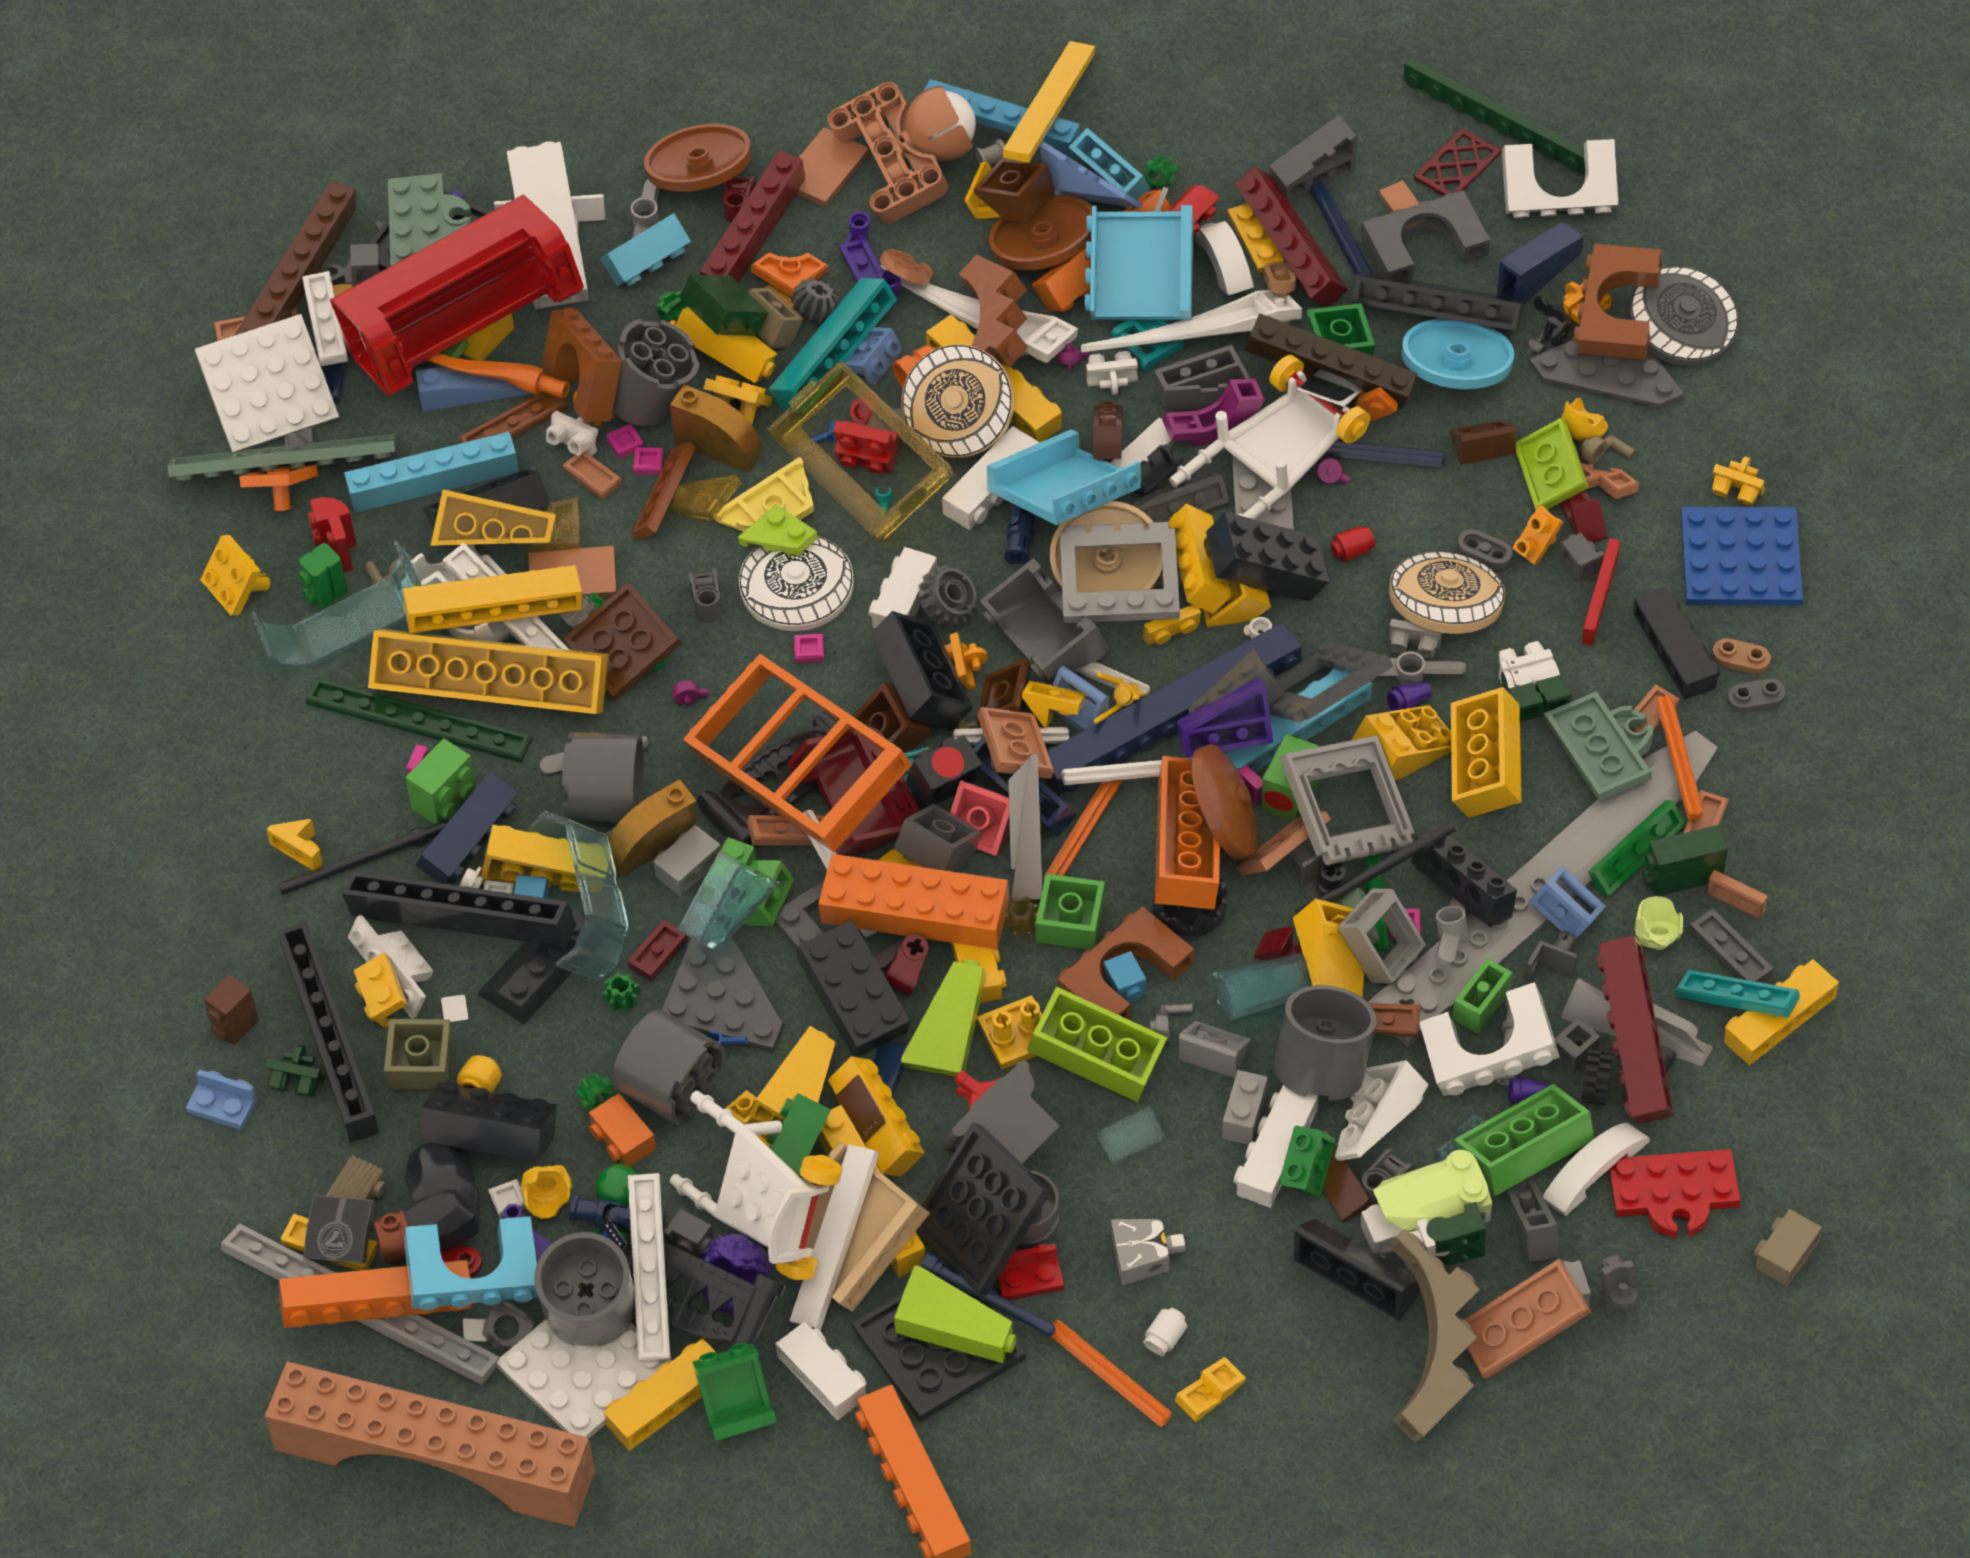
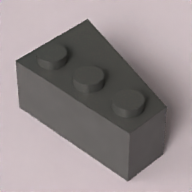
(1320, 157)

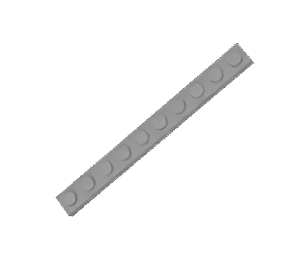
(408, 1330)

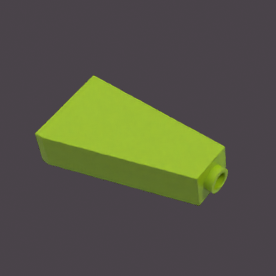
(948, 1025)
(951, 1318)

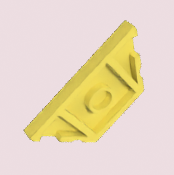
(785, 488)

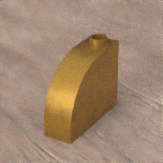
(714, 429)
(652, 827)

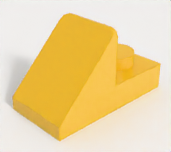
(1046, 698)
(295, 841)

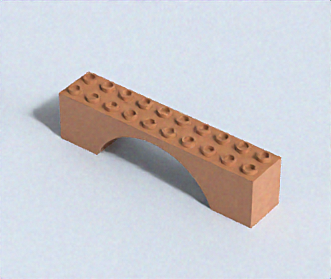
(519, 1462)

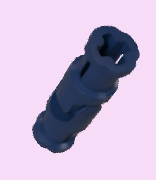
(1019, 535)
(596, 1210)

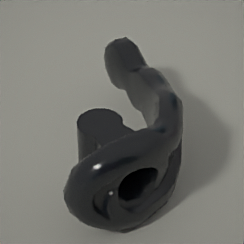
(1557, 323)

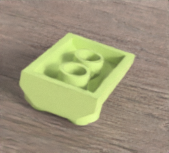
(1434, 1191)

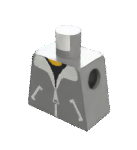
(1143, 1248)

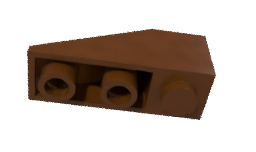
(1107, 431)

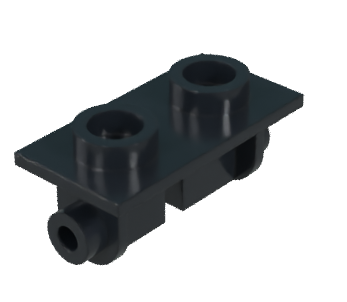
(1161, 467)

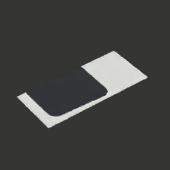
(1330, 388)

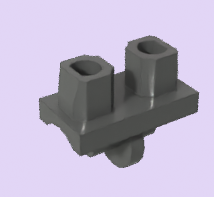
(1618, 1284)

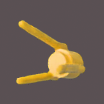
(1124, 694)

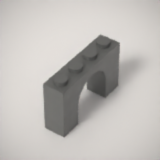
(1448, 215)

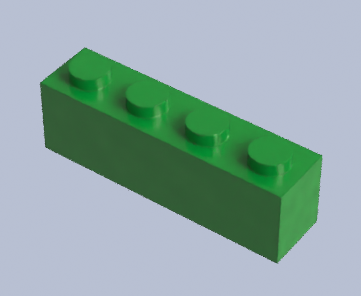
(800, 1129)

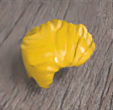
(1582, 423)
(545, 1190)

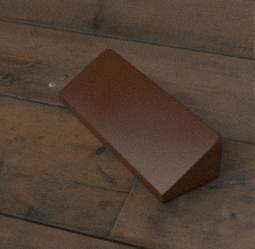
(1344, 1189)

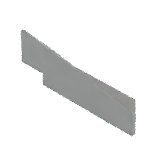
(1025, 830)
(1674, 1032)

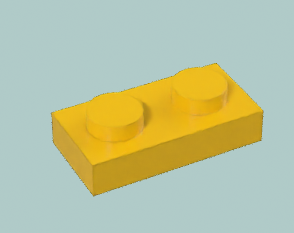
(1161, 630)

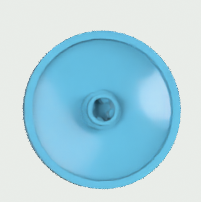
(1457, 354)

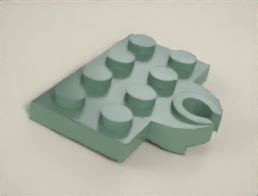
(421, 214)
(1603, 743)

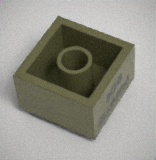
(418, 1053)

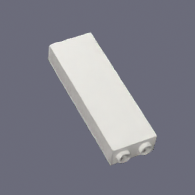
(542, 178)

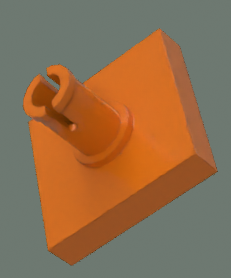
(280, 481)

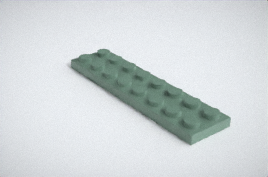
(270, 457)

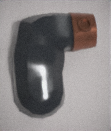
(441, 1194)

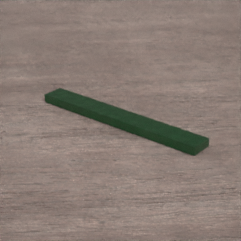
(418, 719)

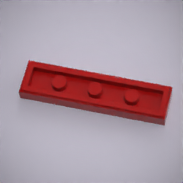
(1601, 592)

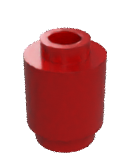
(1352, 543)

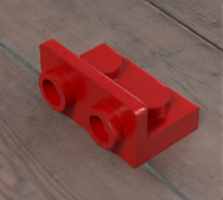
(1031, 1273)

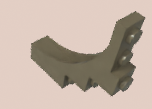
(1443, 1295)

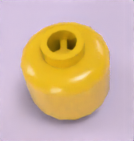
(480, 1072)

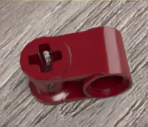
(735, 195)
(905, 968)

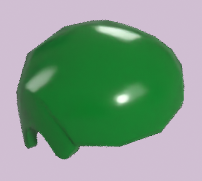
(613, 1184)

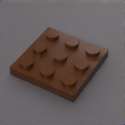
(629, 635)

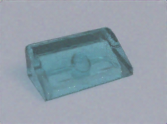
(1130, 1136)

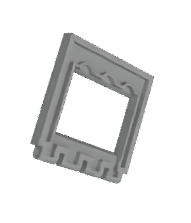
(1126, 604)
(1338, 760)

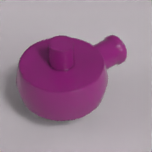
(1071, 356)
(1330, 471)
(687, 692)

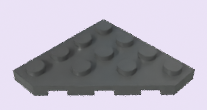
(1615, 377)
(723, 995)

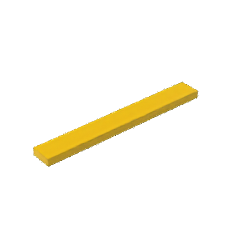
(1048, 102)

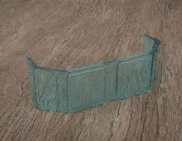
(342, 623)
(606, 919)

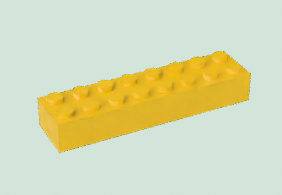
(488, 671)

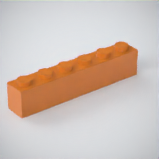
(1067, 280)
(353, 1296)
(912, 1474)

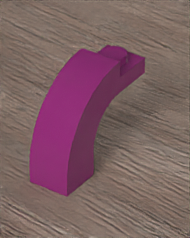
(1239, 401)

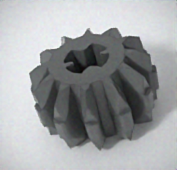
(815, 299)

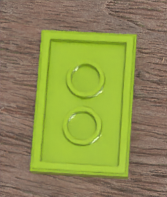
(1551, 464)

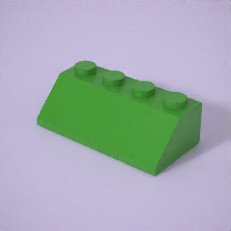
(1527, 1137)

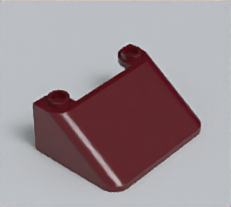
(838, 773)

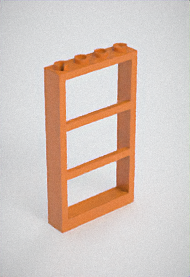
(857, 800)

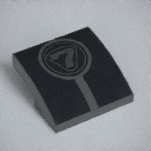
(339, 1228)

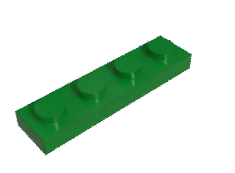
(1631, 851)

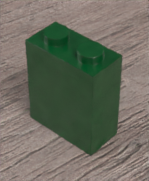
(723, 305)
(1684, 860)

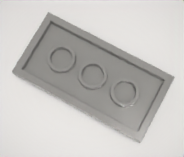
(1249, 487)

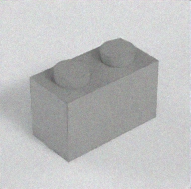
(686, 860)
(1244, 1107)

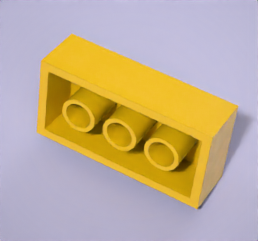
(1485, 752)

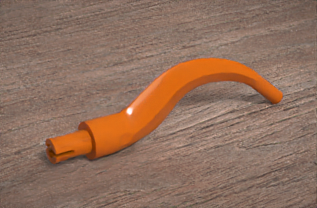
(523, 376)

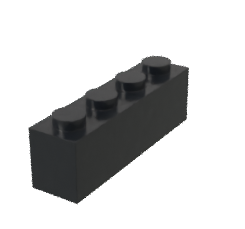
(1675, 642)

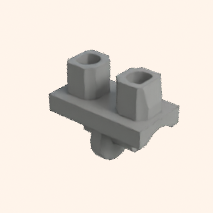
(1405, 632)

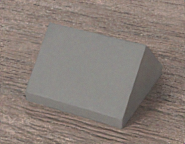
(1213, 1048)

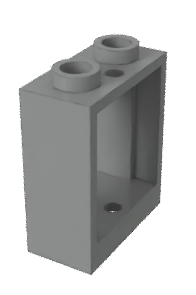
(1363, 917)

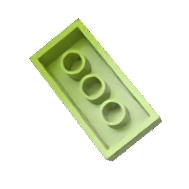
(1096, 1044)

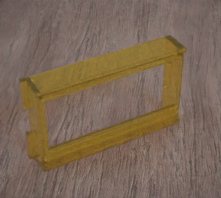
(831, 476)

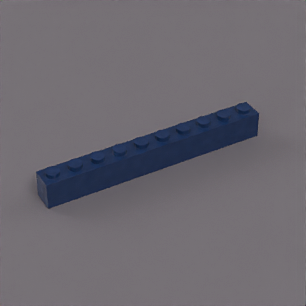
(1158, 713)

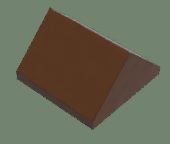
(1484, 441)
(1005, 687)

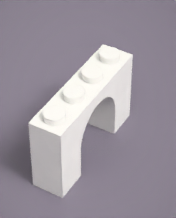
(1525, 195)
(1528, 1046)

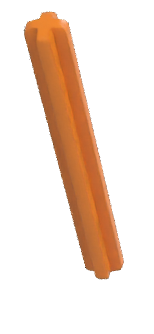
(1680, 758)
(1083, 828)
(1111, 1374)

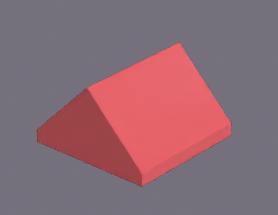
(985, 812)

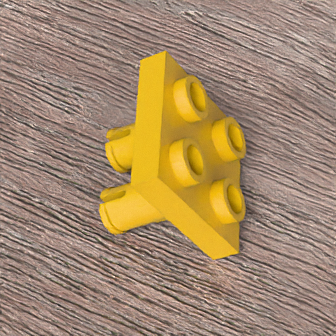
(748, 395)
(232, 575)
(1010, 1030)

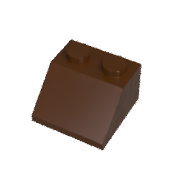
(1015, 189)
(888, 715)

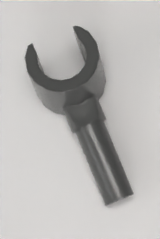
(1536, 345)

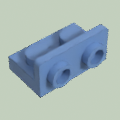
(875, 354)
(222, 1099)

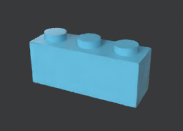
(1106, 163)
(646, 251)

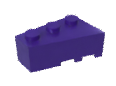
(1230, 722)

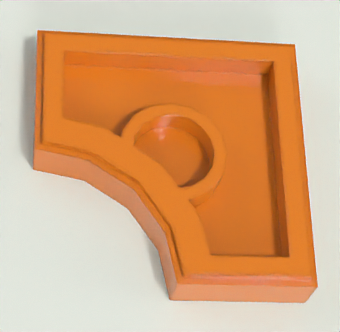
(788, 272)

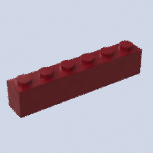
(756, 217)
(1291, 237)
(1635, 1029)

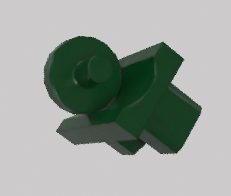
(307, 1077)

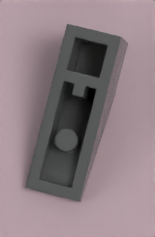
(1533, 1221)

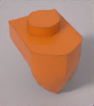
(1376, 403)

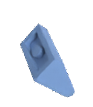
(1089, 710)
(1562, 908)

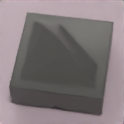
(299, 438)

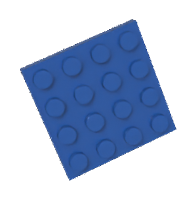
(1741, 556)

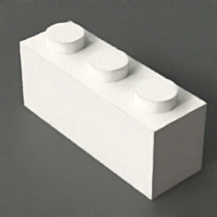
(901, 589)
(821, 1369)

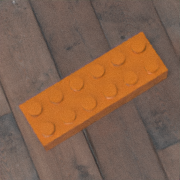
(1184, 843)
(914, 901)

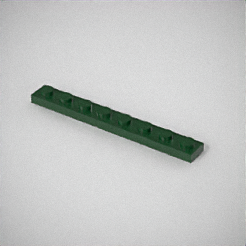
(1495, 115)

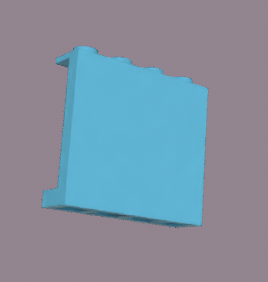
(1140, 265)
(1060, 479)

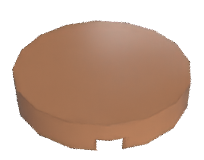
(905, 267)

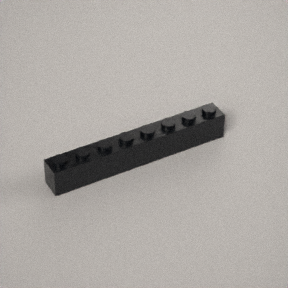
(459, 908)
(328, 1032)

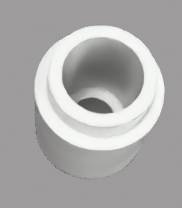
(1165, 1331)

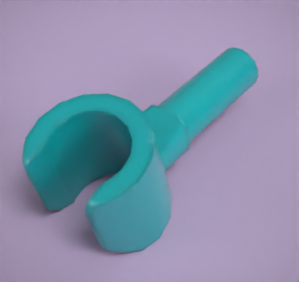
(884, 500)

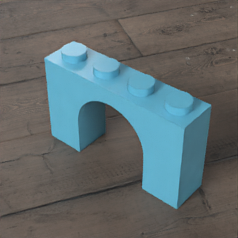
(435, 1285)

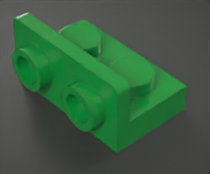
(1307, 1161)

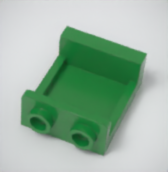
(733, 1391)

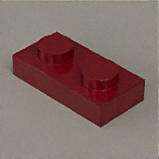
(657, 950)

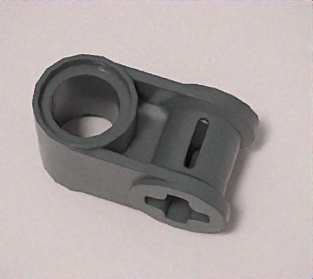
(706, 595)
(1384, 1168)

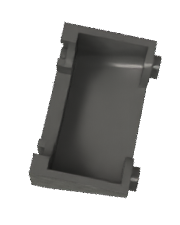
(1031, 616)

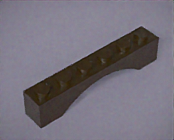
(1277, 339)

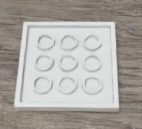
(266, 383)
(576, 1380)

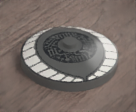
(1687, 315)

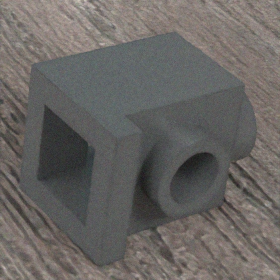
(1581, 556)
(1571, 1038)
(689, 1233)

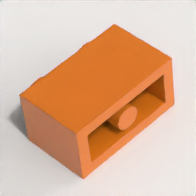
(622, 1131)

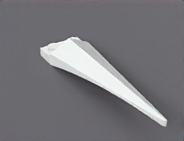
(1228, 319)
(1041, 333)

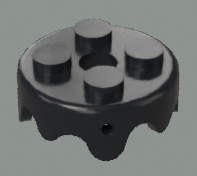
(1192, 920)

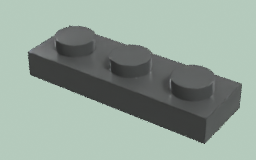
(1730, 947)

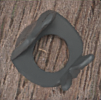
(504, 1308)

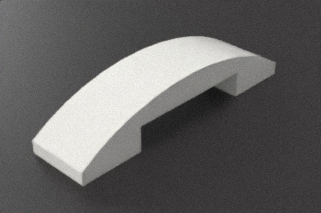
(1591, 1163)

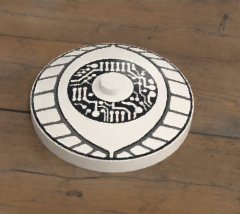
(794, 589)

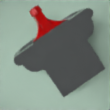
(1005, 1112)

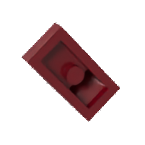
(1585, 516)
(1278, 944)

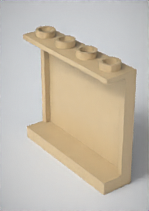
(881, 1231)

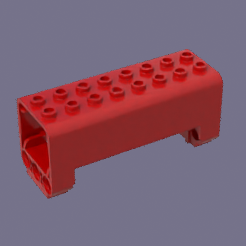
(454, 290)

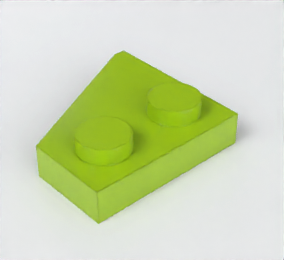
(779, 532)

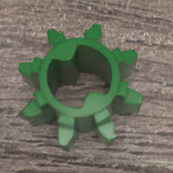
(1165, 166)
(670, 306)
(621, 992)
(594, 1091)

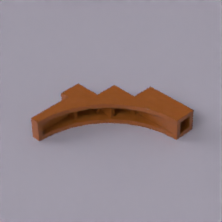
(999, 313)

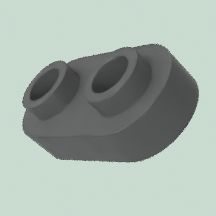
(1486, 549)
(1756, 695)

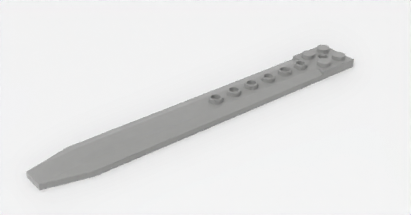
(1578, 850)

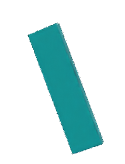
(1738, 993)

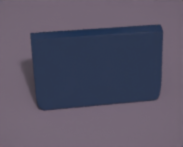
(889, 1063)

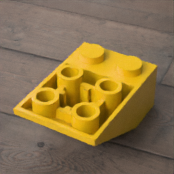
(1408, 737)
(1325, 949)

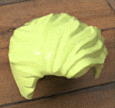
(1658, 923)

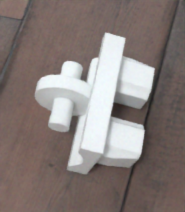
(1112, 373)
(572, 432)

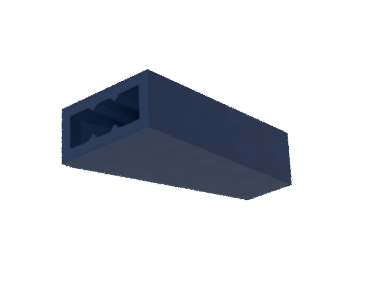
(1538, 262)

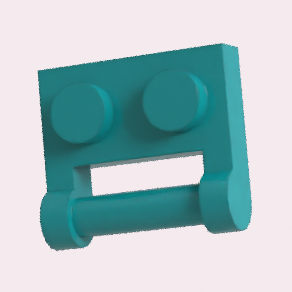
(1159, 350)

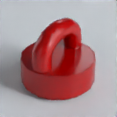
(860, 412)

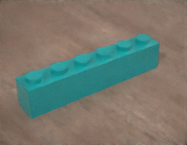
(835, 338)

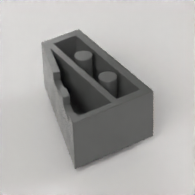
(1197, 380)
(1242, 673)

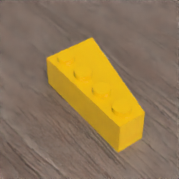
(486, 521)
(528, 854)

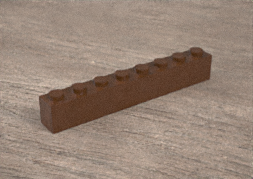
(302, 257)

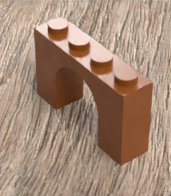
(1611, 268)
(575, 346)
(1146, 940)

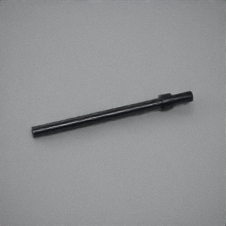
(416, 836)
(1425, 842)

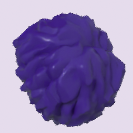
(739, 1257)

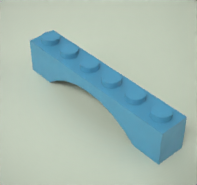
(1007, 116)

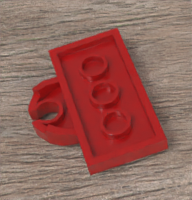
(1674, 1188)

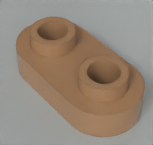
(1279, 278)
(1741, 655)

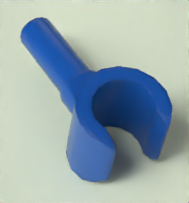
(829, 435)
(725, 1041)

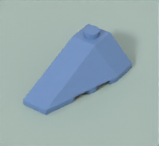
(1078, 181)
(447, 388)

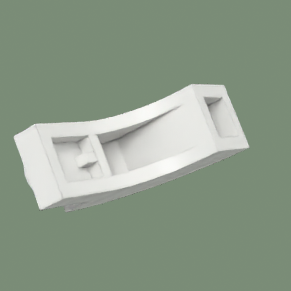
(1226, 256)

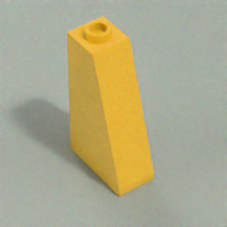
(739, 352)
(799, 1073)

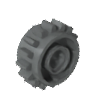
(947, 596)

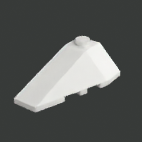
(1379, 1105)

